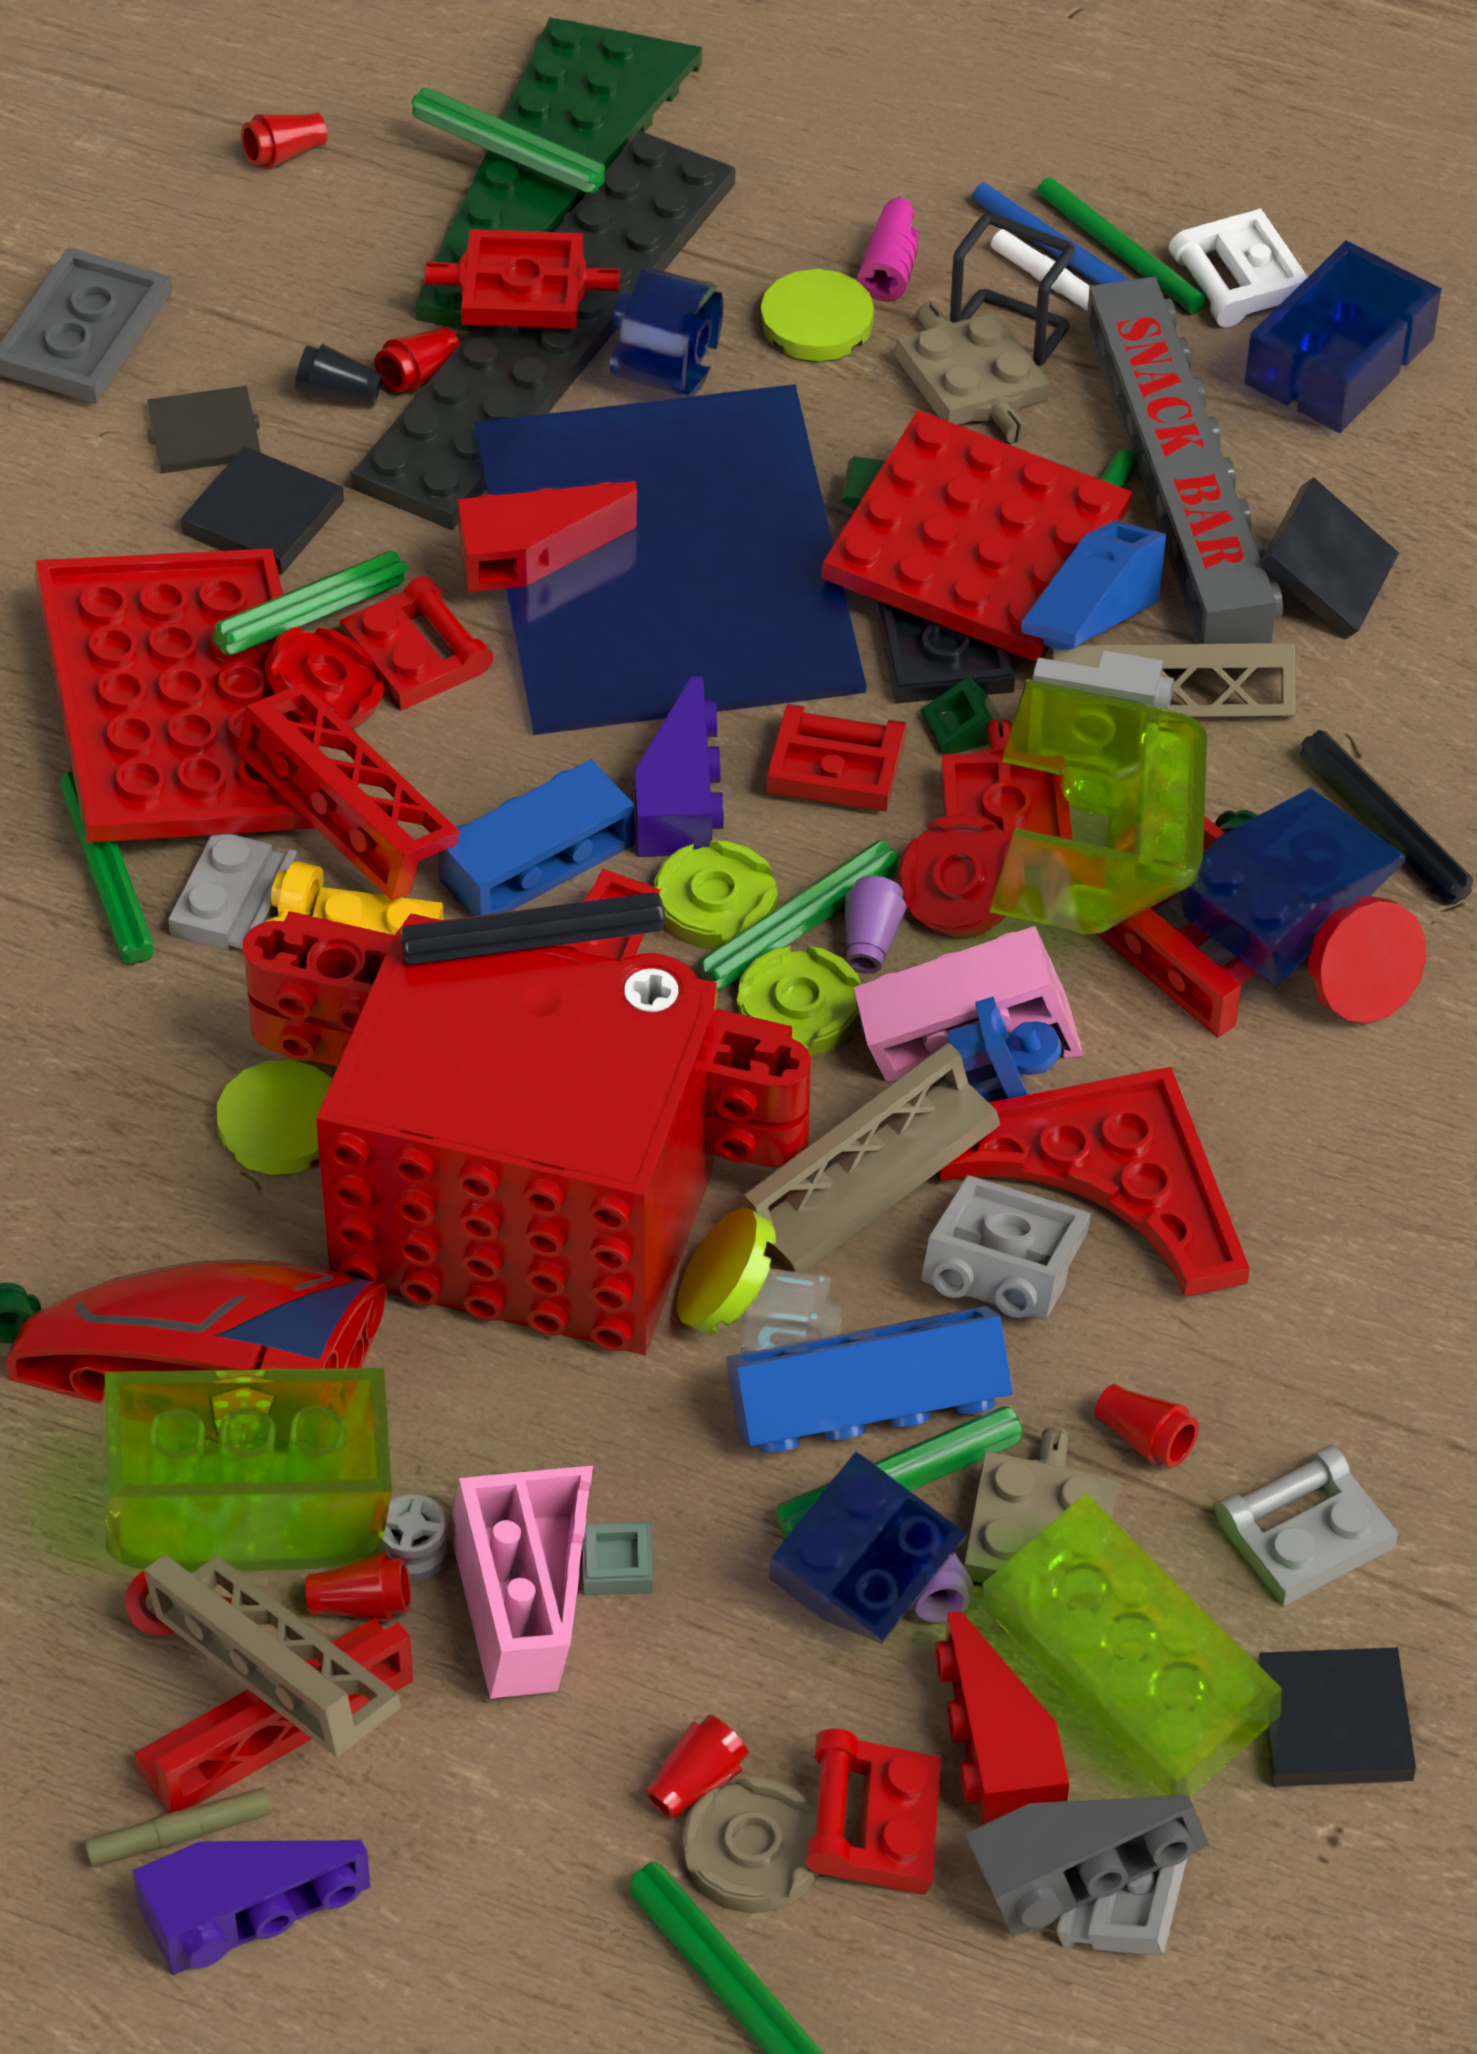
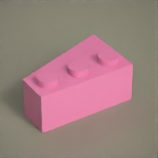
(913, 1009)
(520, 1571)

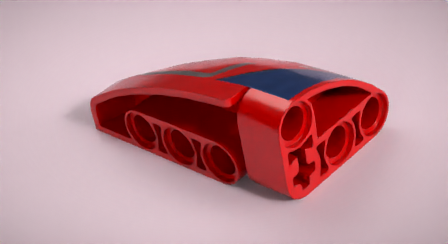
(199, 1320)

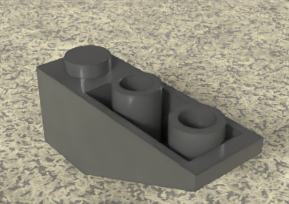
(1077, 1851)

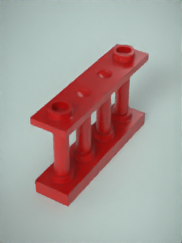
(1176, 964)

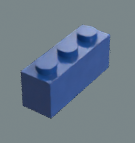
(538, 841)

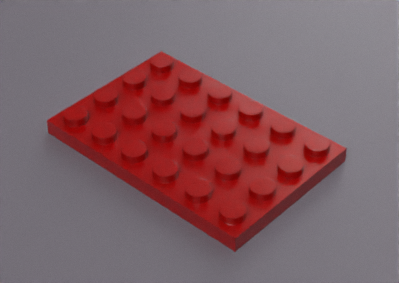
(152, 698)

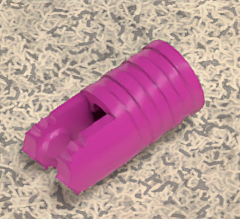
(890, 252)

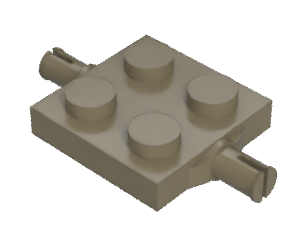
(972, 370)
(1022, 1498)

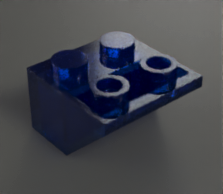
(864, 1551)

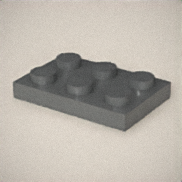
(82, 325)

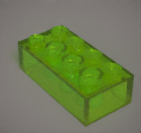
(1132, 1649)

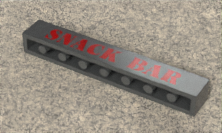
(1182, 463)

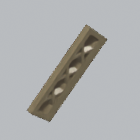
(1208, 657)
(872, 1166)
(269, 1665)

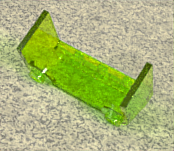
(1117, 762)

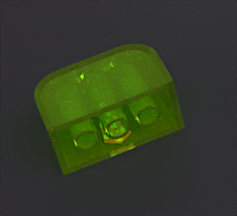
(245, 1467)

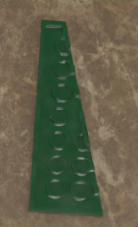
(582, 91)

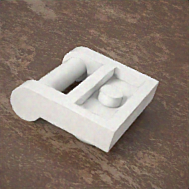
(1252, 255)

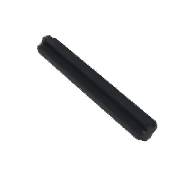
(1386, 817)
(532, 928)

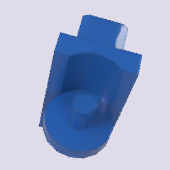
(998, 1058)

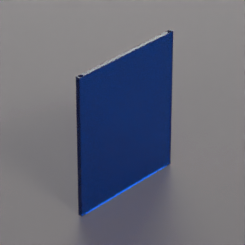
(707, 581)

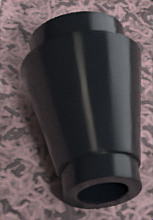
(336, 377)

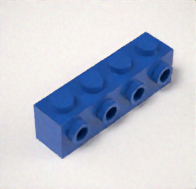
(869, 1378)

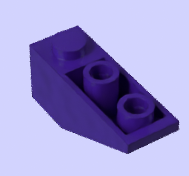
(675, 779)
(236, 1891)

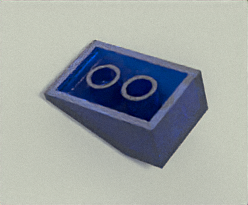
(1281, 877)

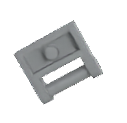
(1316, 1543)

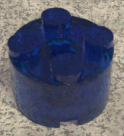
(666, 332)

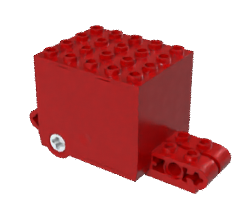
(521, 1118)

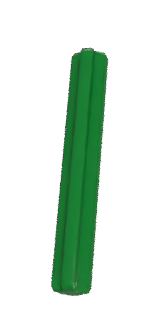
(508, 140)
(309, 602)
(113, 886)
(795, 915)
(927, 1459)
(718, 1963)

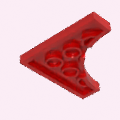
(1130, 1151)

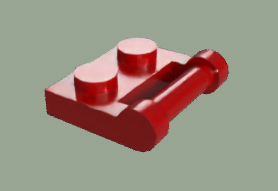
(404, 656)
(836, 759)
(896, 1813)

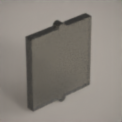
(202, 428)

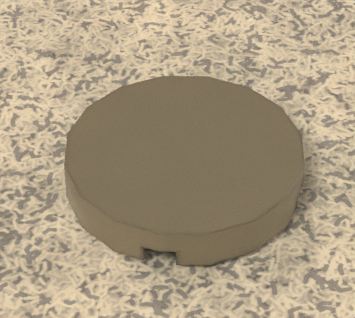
(750, 1845)

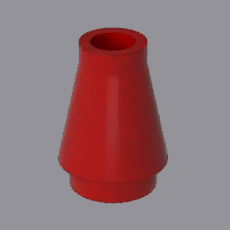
(279, 137)
(414, 358)
(1150, 1425)
(361, 1589)
(700, 1762)

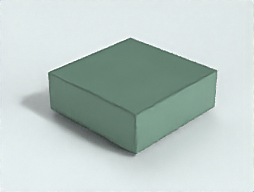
(617, 1559)

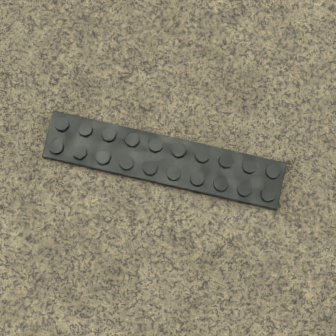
(636, 220)

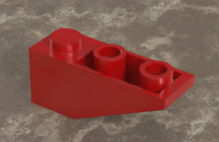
(532, 534)
(1005, 1730)

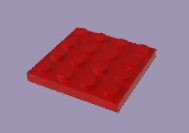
(968, 531)

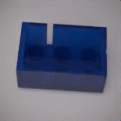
(1342, 336)

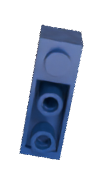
(1099, 585)

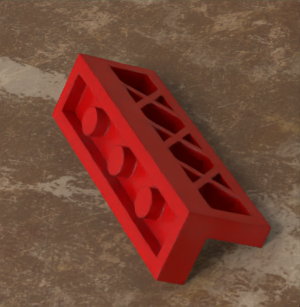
(329, 793)
(250, 1733)

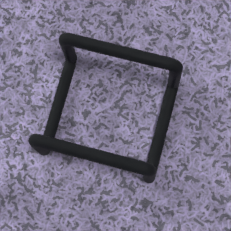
(1042, 348)

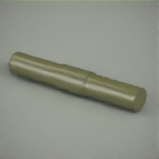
(177, 1827)

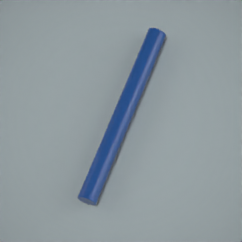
(1082, 261)

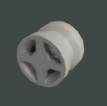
(412, 1518)

